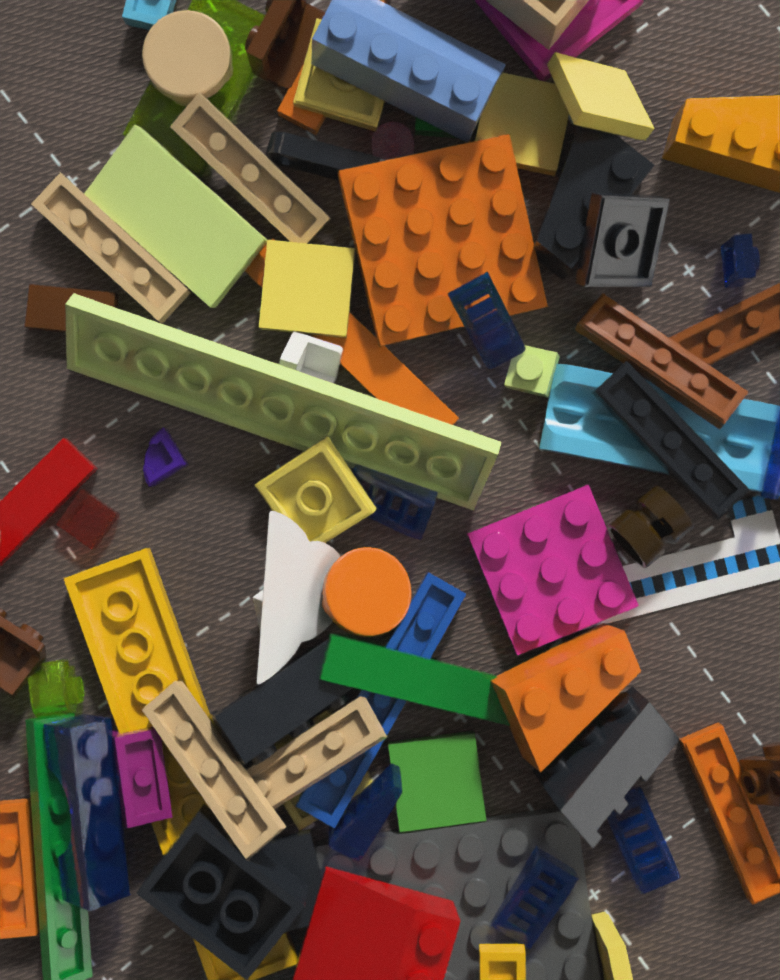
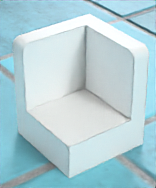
(312, 357)

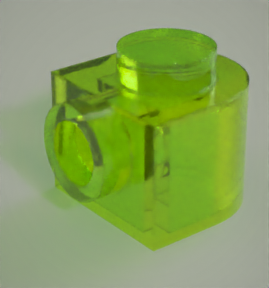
(55, 689)

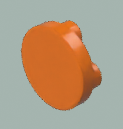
(366, 592)

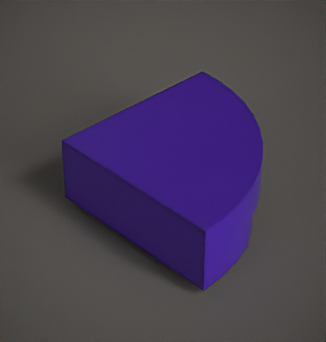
(162, 458)

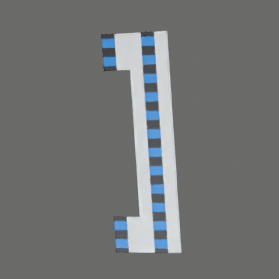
(711, 568)

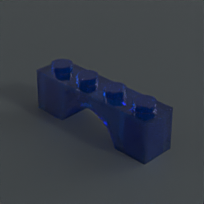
(84, 762)

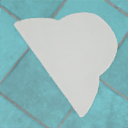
(291, 593)

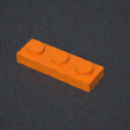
(17, 871)

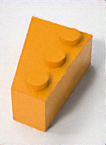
(729, 138)

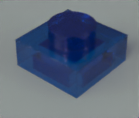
(739, 260)

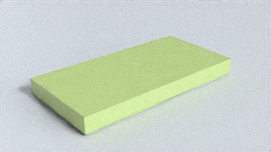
(175, 217)

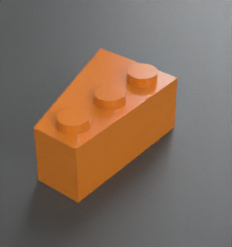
(564, 690)

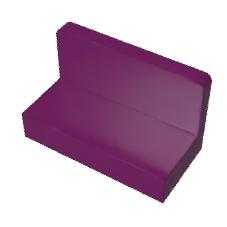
(141, 777)

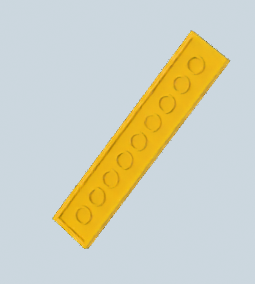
(136, 659)

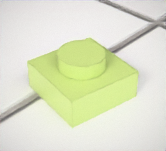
(532, 371)

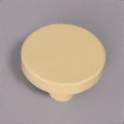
(187, 56)

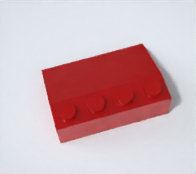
(376, 932)

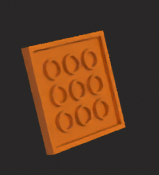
(435, 225)

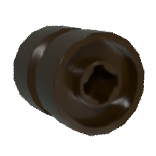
(646, 542)

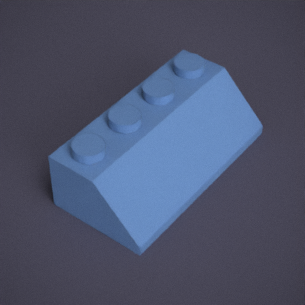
(406, 63)

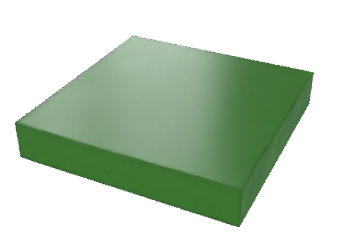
(438, 781)

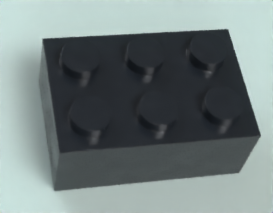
(220, 897)

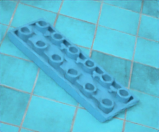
(586, 429)

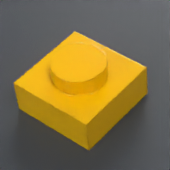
(502, 962)

